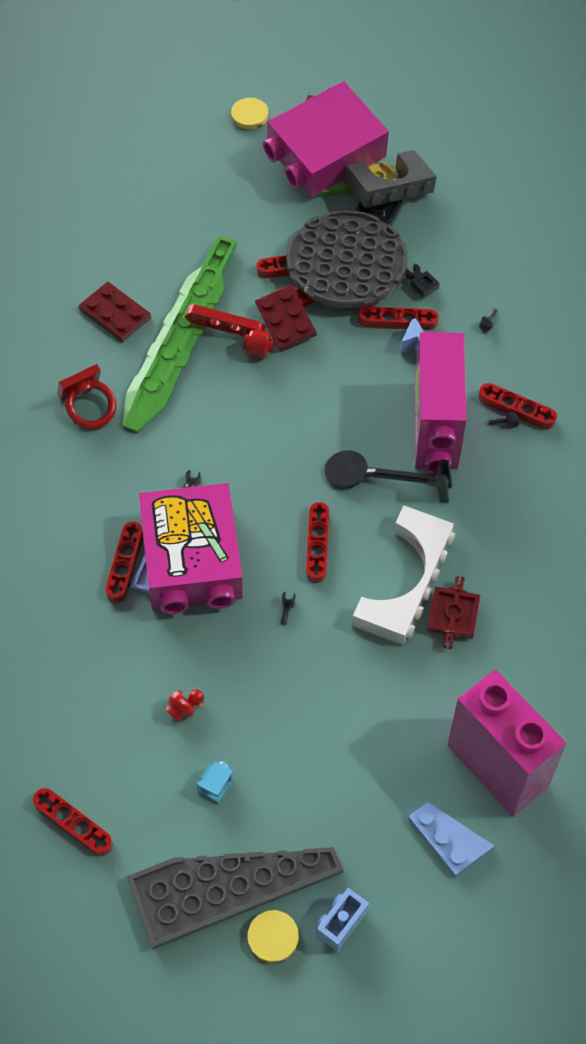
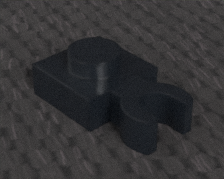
(423, 283)

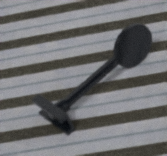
(350, 469)

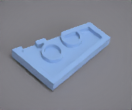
(449, 839)

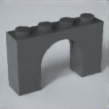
(373, 190)

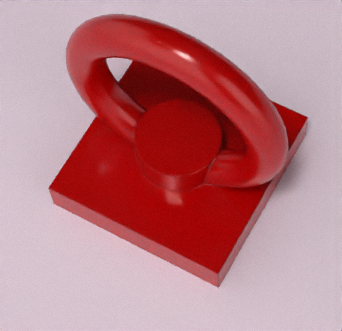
(81, 384)

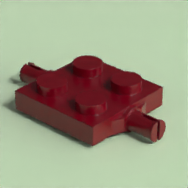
(453, 612)

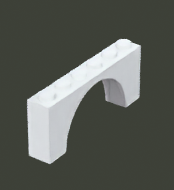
(395, 617)

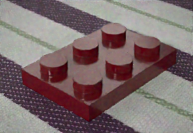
(115, 311)
(285, 318)

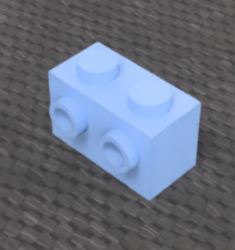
(342, 919)

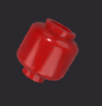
(258, 344)

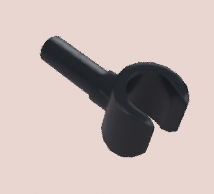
(486, 323)
(511, 418)
(287, 604)

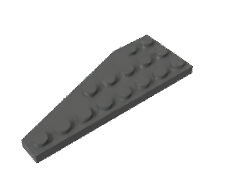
(204, 890)

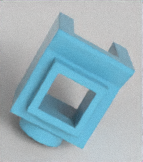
(215, 781)

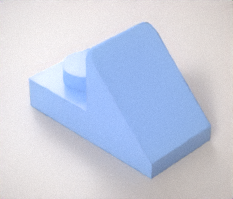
(411, 337)

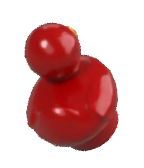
(180, 707)

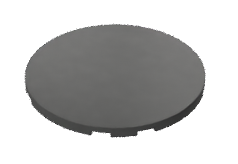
(346, 259)

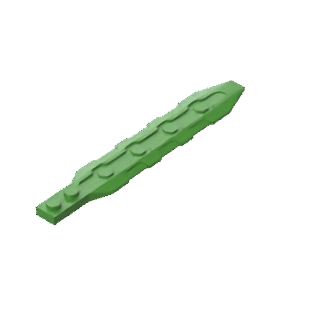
(173, 346)

